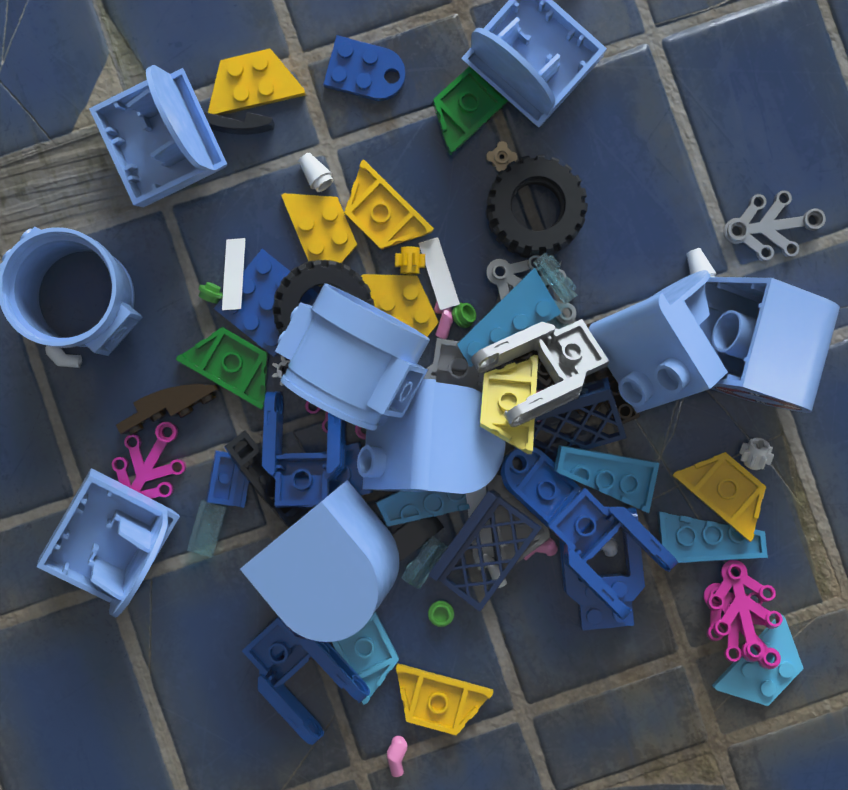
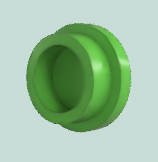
(210, 292)
(464, 315)
(441, 613)

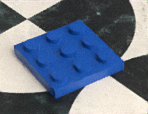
(258, 291)

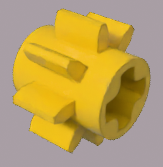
(410, 260)

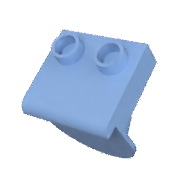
(533, 55)
(158, 136)
(659, 346)
(433, 445)
(107, 540)

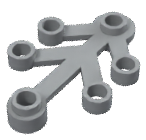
(769, 226)
(509, 278)

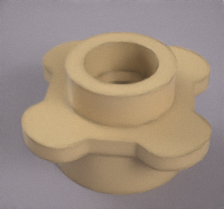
(501, 149)

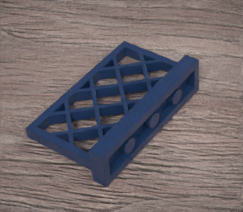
(590, 395)
(470, 532)

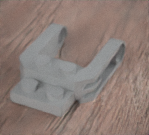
(564, 352)
(452, 368)

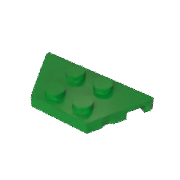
(465, 107)
(231, 364)

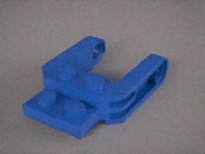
(300, 477)
(587, 527)
(593, 611)
(279, 655)

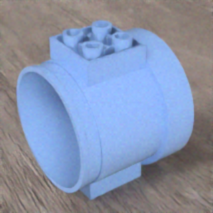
(21, 281)
(352, 358)

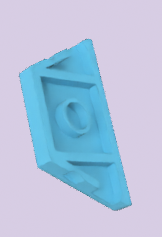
(369, 654)
(758, 684)

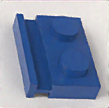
(226, 482)

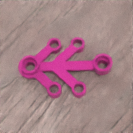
(144, 470)
(743, 605)
(733, 636)

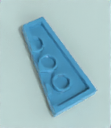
(520, 309)
(614, 475)
(413, 506)
(707, 540)

